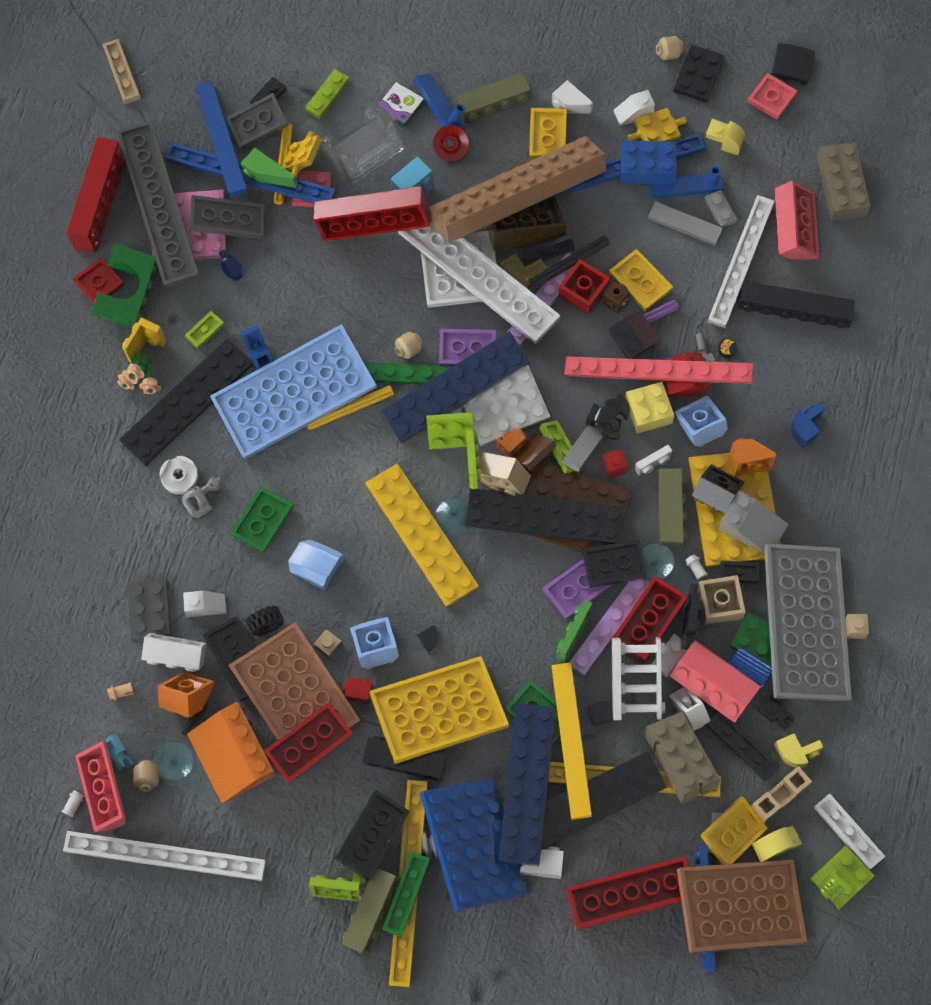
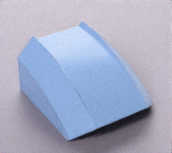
(702, 421)
(315, 563)
(374, 643)

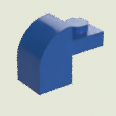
(256, 347)
(803, 428)

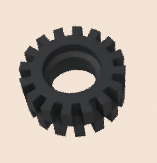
(265, 620)

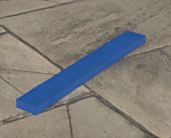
(220, 139)
(684, 148)

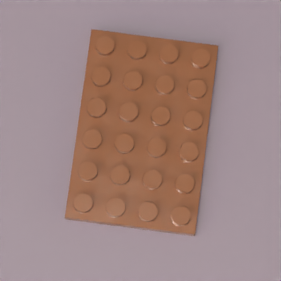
(289, 682)
(741, 905)

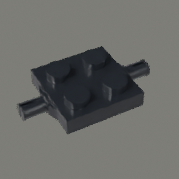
(691, 623)

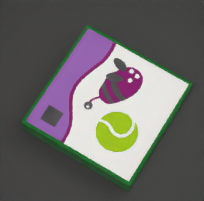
(401, 103)

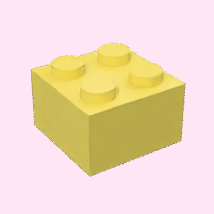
(649, 407)

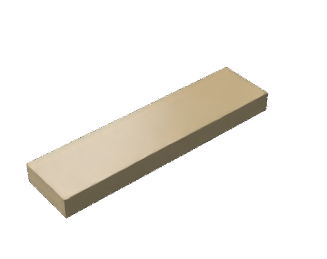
(121, 71)

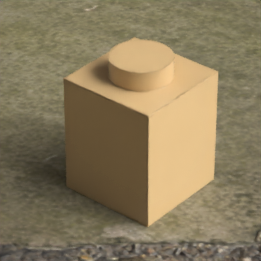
(857, 626)

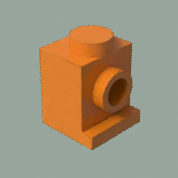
(511, 441)

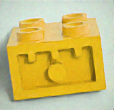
(142, 332)

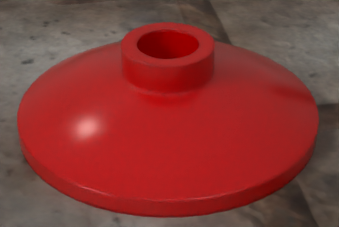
(460, 145)

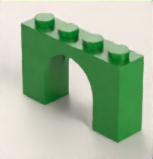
(140, 267)

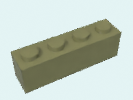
(494, 97)
(671, 507)
(371, 912)

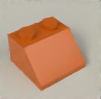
(750, 457)
(184, 694)

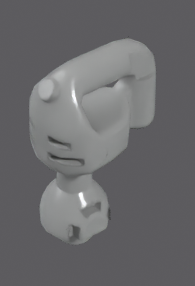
(199, 496)

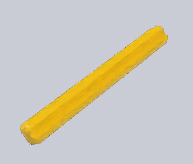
(284, 149)
(354, 406)

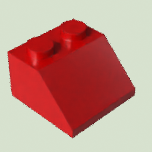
(686, 388)

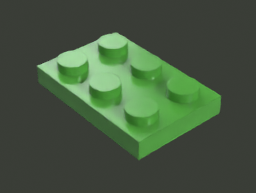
(573, 631)

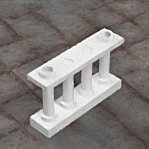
(620, 669)

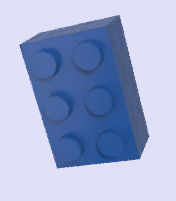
(648, 162)

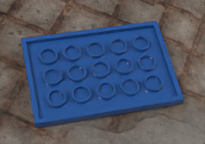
(467, 838)

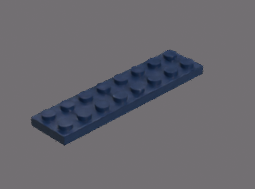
(456, 386)
(527, 785)

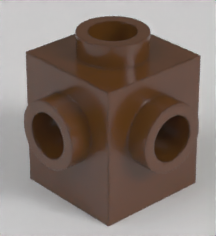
(616, 297)

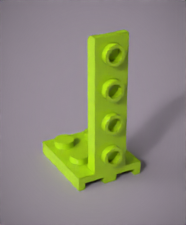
(455, 432)
(842, 877)
(338, 888)

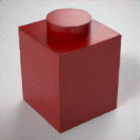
(615, 464)
(357, 690)

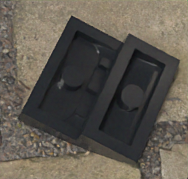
(793, 63)

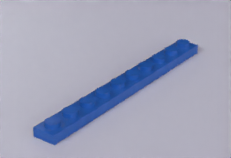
(209, 163)

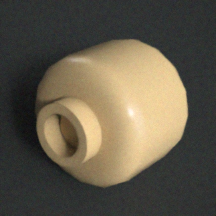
(669, 48)
(408, 345)
(145, 776)

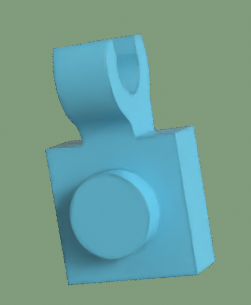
(116, 751)

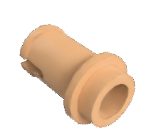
(120, 691)

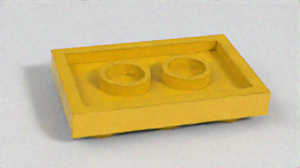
(546, 130)
(642, 279)
(733, 831)

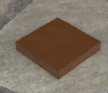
(534, 451)

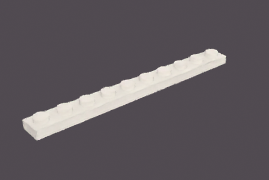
(164, 856)

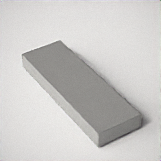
(583, 448)

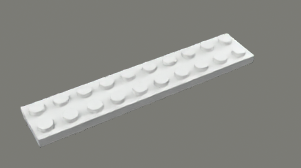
(486, 281)

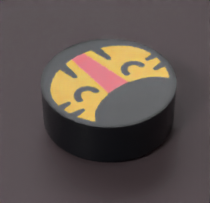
(727, 348)

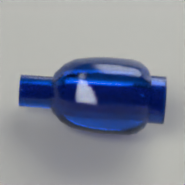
(230, 266)

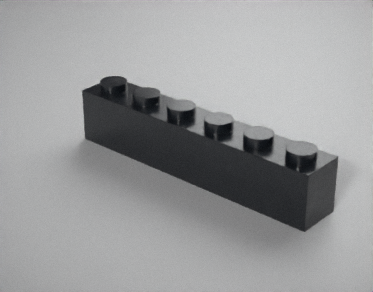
(796, 304)

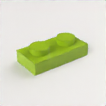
(204, 330)

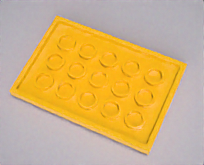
(715, 543)
(438, 709)

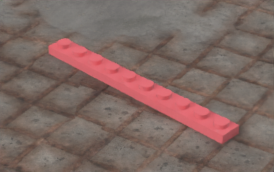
(659, 370)

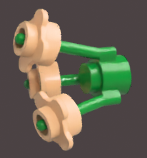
(135, 372)

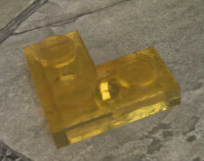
(517, 270)

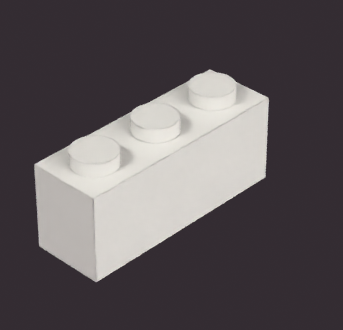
(173, 652)

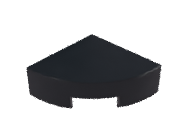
(428, 638)

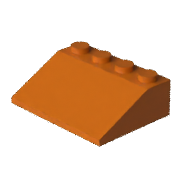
(230, 753)

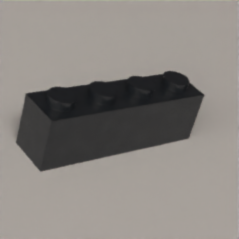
(427, 766)

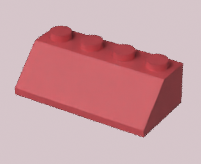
(796, 222)
(715, 681)
(100, 788)

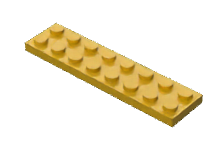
(422, 535)

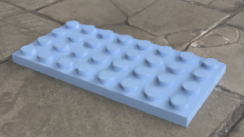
(293, 391)

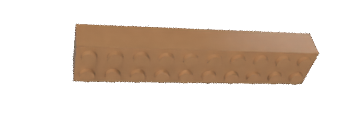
(517, 189)

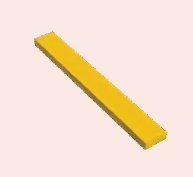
(571, 741)

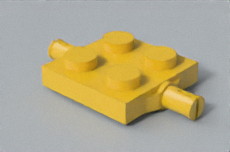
(657, 127)
(302, 153)

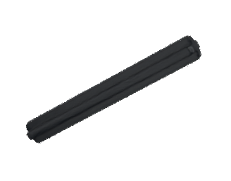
(568, 262)

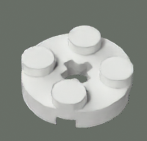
(173, 466)

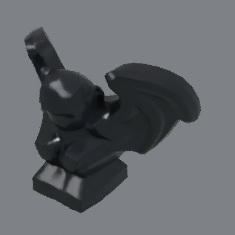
(605, 417)

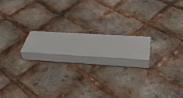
(685, 223)

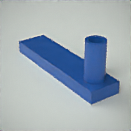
(438, 102)
(689, 185)

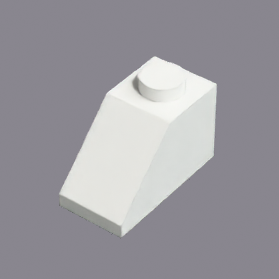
(572, 99)
(633, 107)
(204, 603)
(691, 707)
(550, 864)

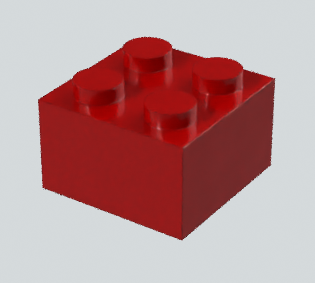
(583, 286)

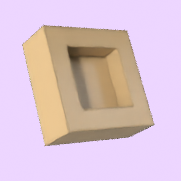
(327, 643)

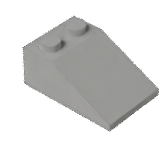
(752, 523)

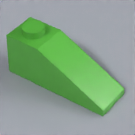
(264, 169)

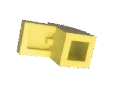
(730, 135)
(792, 753)
(776, 843)

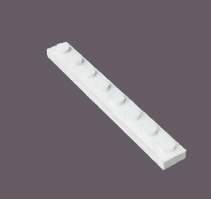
(741, 261)

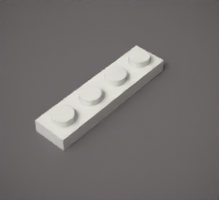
(849, 831)

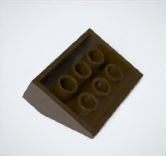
(528, 226)

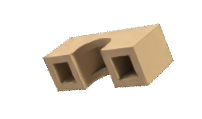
(781, 794)

